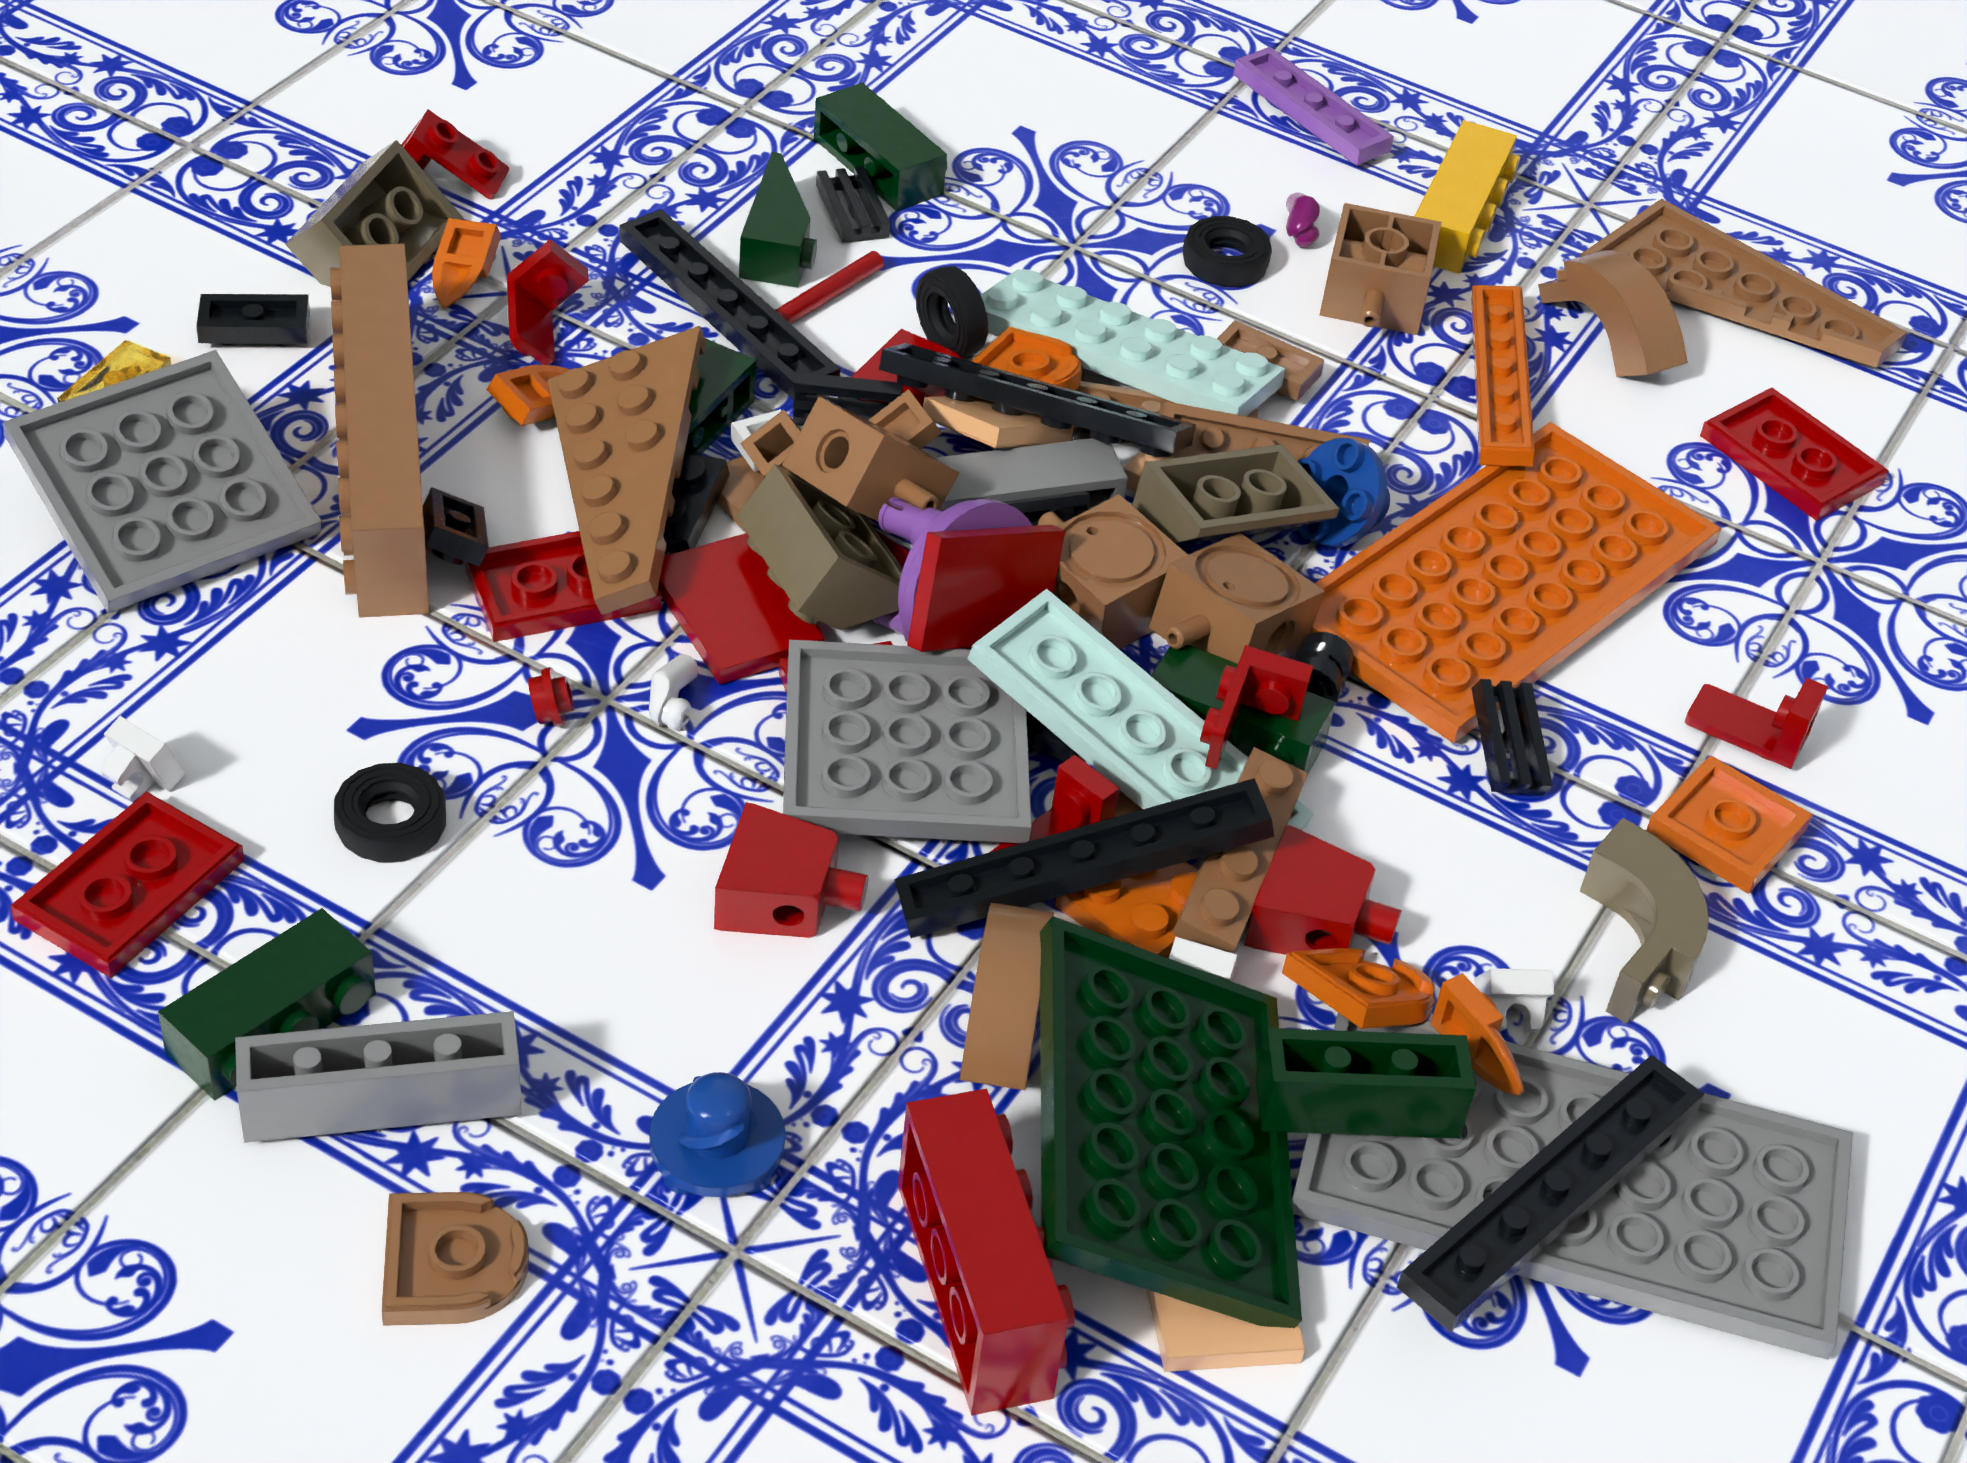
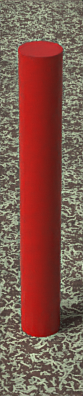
(831, 287)

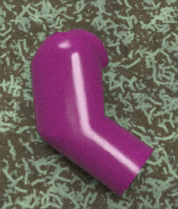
(1302, 214)

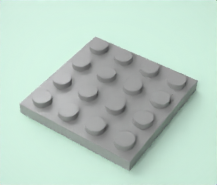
(161, 480)
(903, 745)

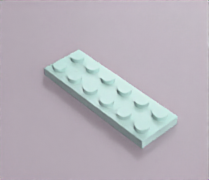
(1132, 346)
(1105, 706)

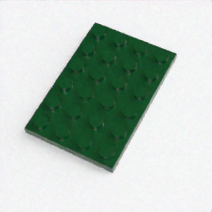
(1158, 1129)

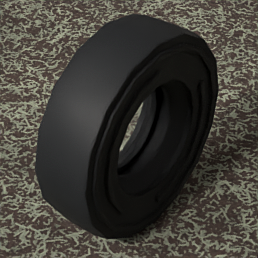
(1224, 269)
(971, 321)
(390, 841)

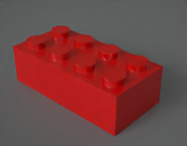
(983, 1251)

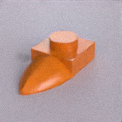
(462, 258)
(525, 392)
(1467, 1011)

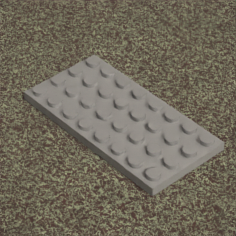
(1716, 1227)

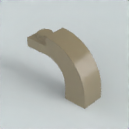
(1662, 904)

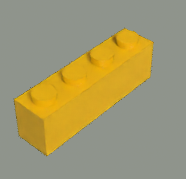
(1468, 191)

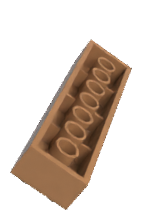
(377, 433)

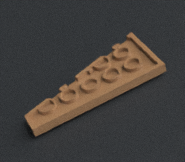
(1736, 282)
(622, 448)

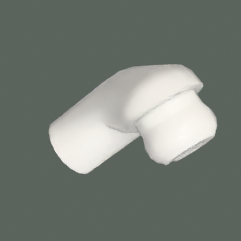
(666, 682)

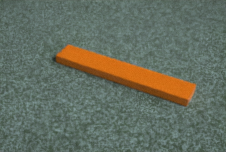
(1501, 377)

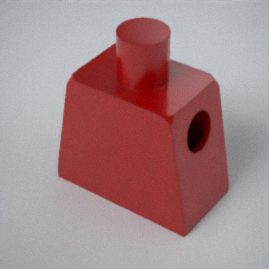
(782, 877)
(1316, 899)

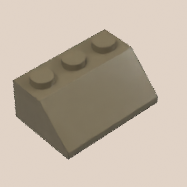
(379, 203)
(1230, 494)
(820, 552)

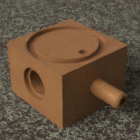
(1380, 268)
(865, 463)
(1113, 568)
(1234, 599)

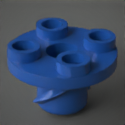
(1355, 482)
(717, 1137)

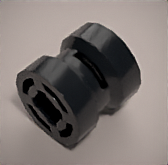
(1331, 662)

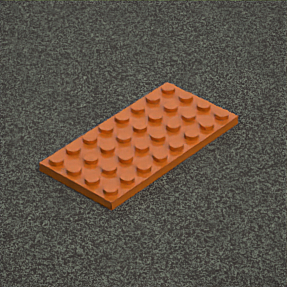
(1506, 577)

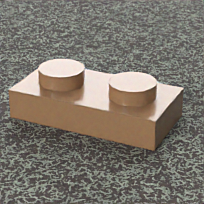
(1301, 367)

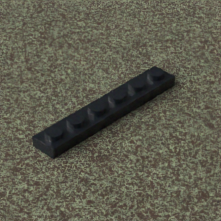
(724, 300)
(1055, 404)
(1085, 857)
(1549, 1193)

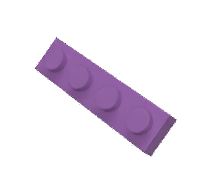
(1313, 106)

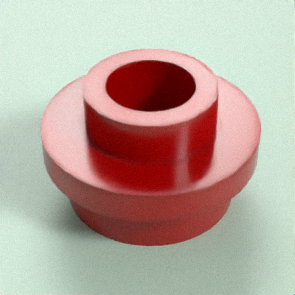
(550, 697)

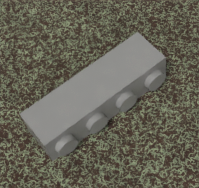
(1038, 472)
(377, 1076)

